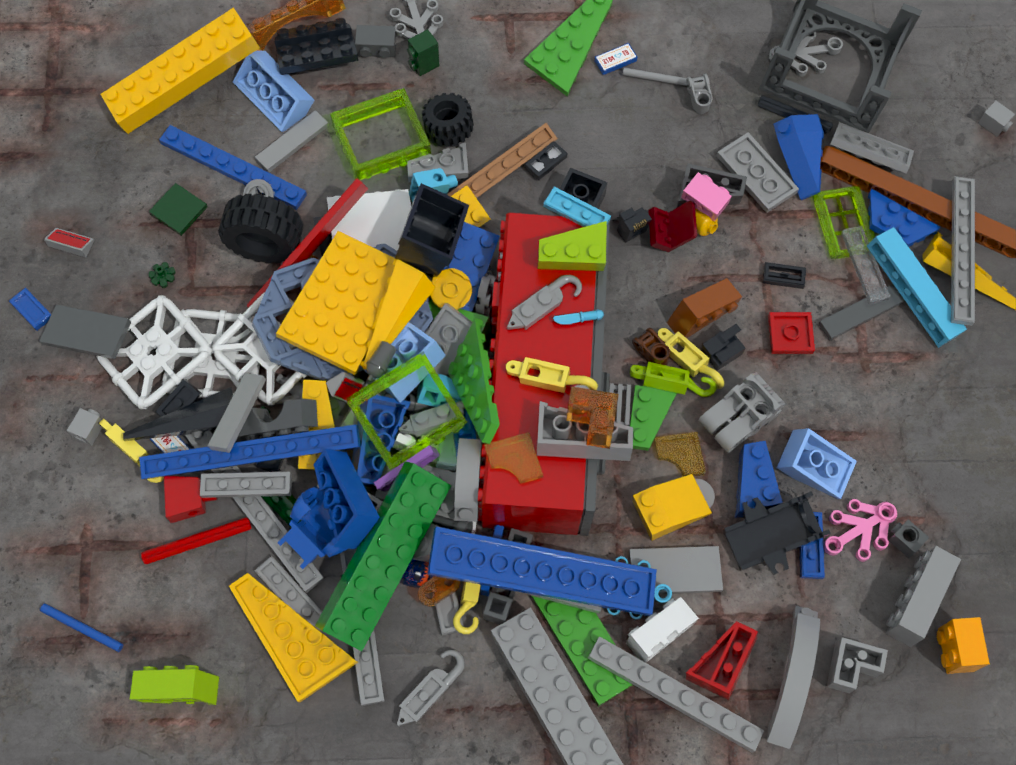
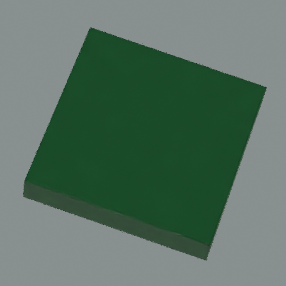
(178, 209)

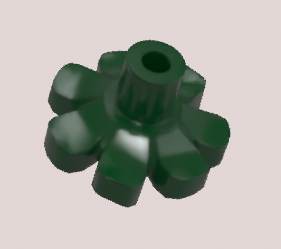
(162, 274)

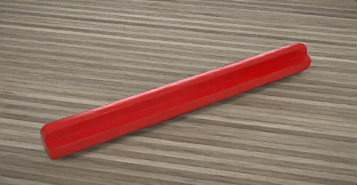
(196, 540)

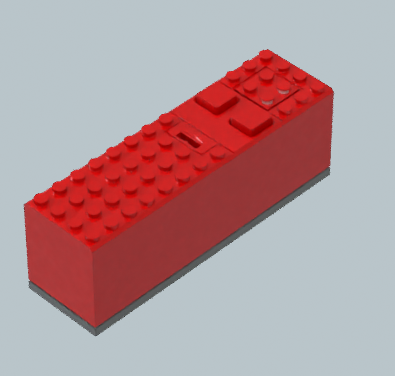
(567, 492)

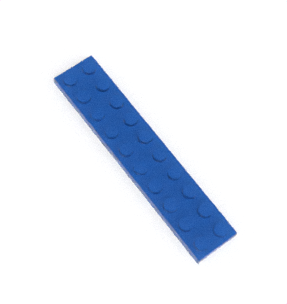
(541, 571)

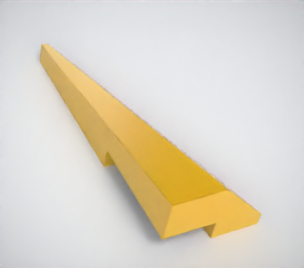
(940, 256)
(404, 296)

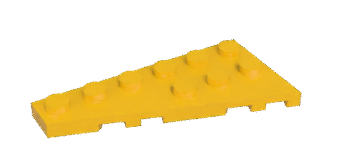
(296, 646)

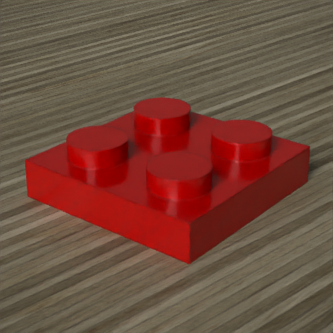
(791, 333)

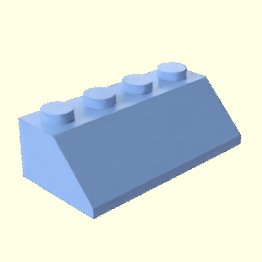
(274, 94)

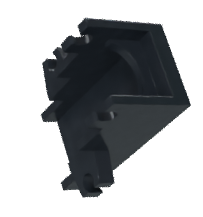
(773, 532)

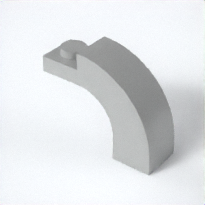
(467, 479)

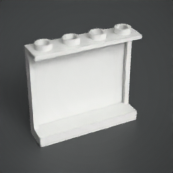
(375, 217)

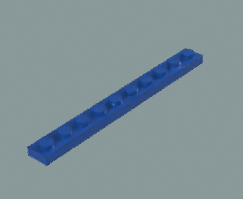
(250, 452)

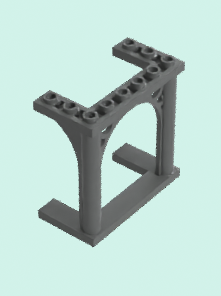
(865, 31)

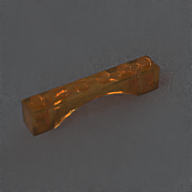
(265, 27)

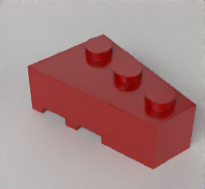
(724, 662)

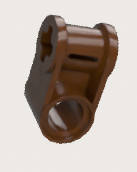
(649, 345)

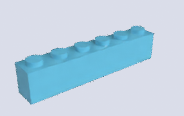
(915, 286)

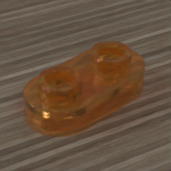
(438, 588)

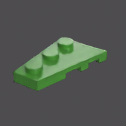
(648, 413)

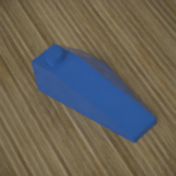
(801, 145)

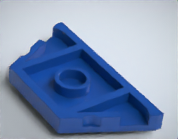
(888, 214)

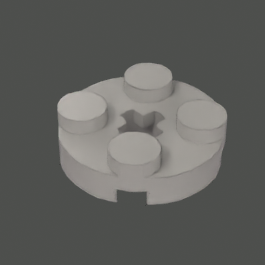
(485, 295)

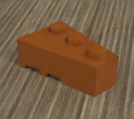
(704, 308)

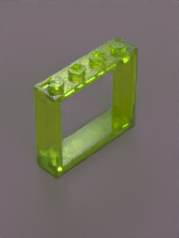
(371, 109)
(434, 437)

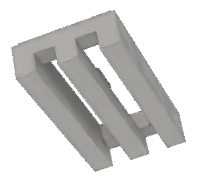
(627, 389)

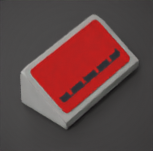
(69, 242)
(344, 386)

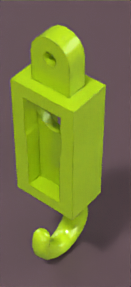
(670, 379)

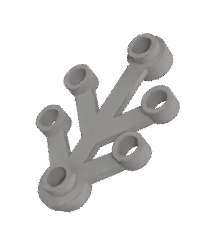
(416, 22)
(804, 54)

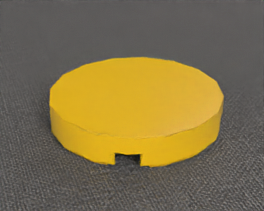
(451, 288)

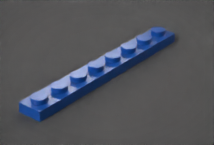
(230, 165)

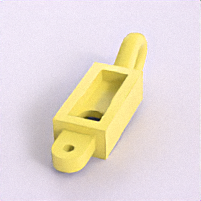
(691, 357)
(551, 376)
(130, 448)
(469, 598)

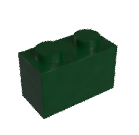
(423, 53)

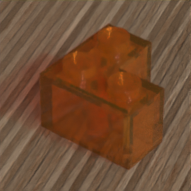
(595, 409)

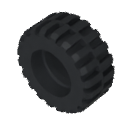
(260, 228)

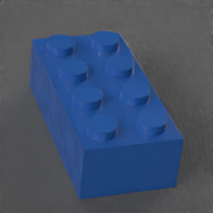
(473, 257)

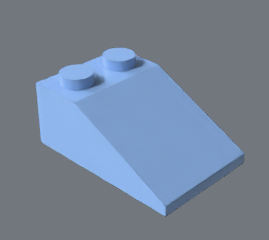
(816, 463)

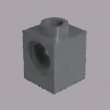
(917, 538)

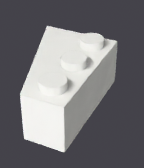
(661, 629)

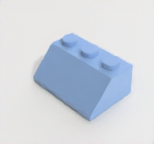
(409, 344)

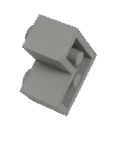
(851, 659)

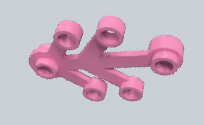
(863, 527)

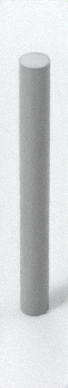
(654, 76)

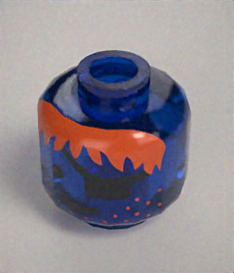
(416, 574)

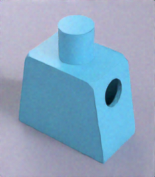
(433, 178)

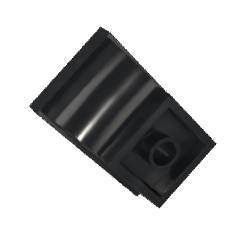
(431, 231)

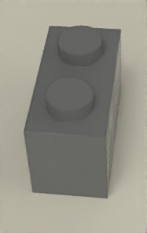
(375, 41)

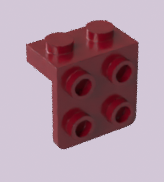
(672, 228)

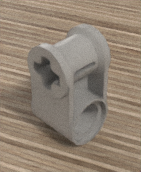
(699, 90)

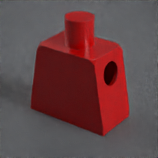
(183, 498)

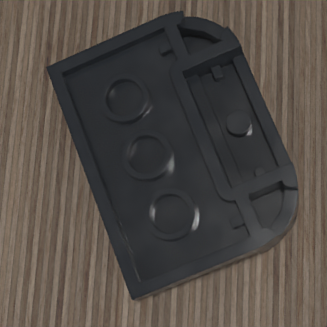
(315, 46)

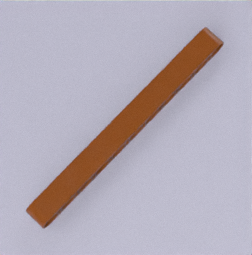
(915, 198)

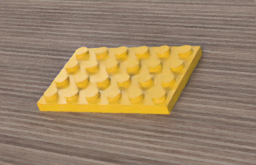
(339, 303)

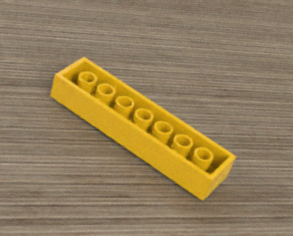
(179, 71)

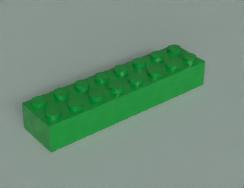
(383, 556)

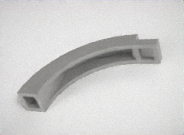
(796, 678)

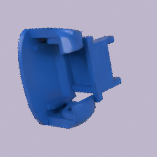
(311, 535)

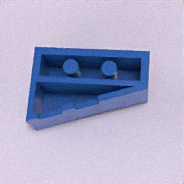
(756, 478)

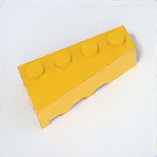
(317, 391)

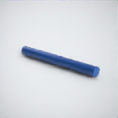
(81, 627)

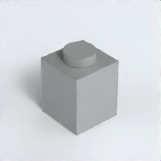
(997, 119)
(85, 426)

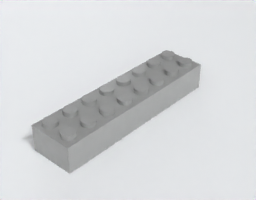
(553, 692)

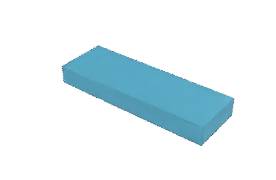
(574, 208)

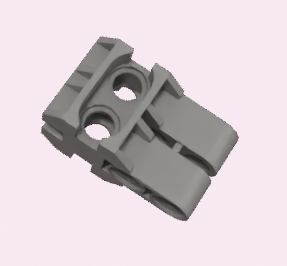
(743, 412)

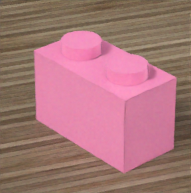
(706, 196)

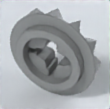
(261, 185)

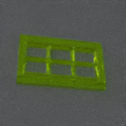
(826, 222)

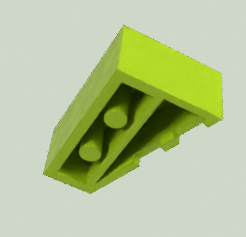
(575, 249)
(174, 685)

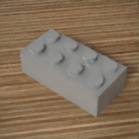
(922, 596)

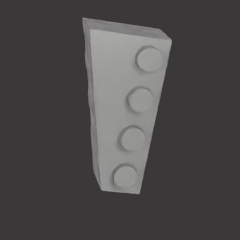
(569, 438)

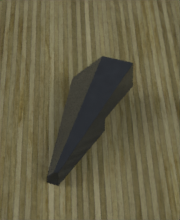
(196, 417)

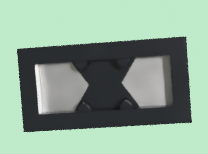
(546, 160)

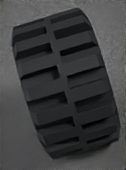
(449, 131)

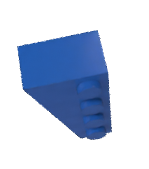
(386, 417)
(345, 498)

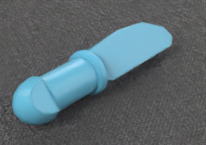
(576, 317)

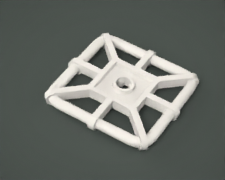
(255, 349)
(166, 353)
(210, 367)

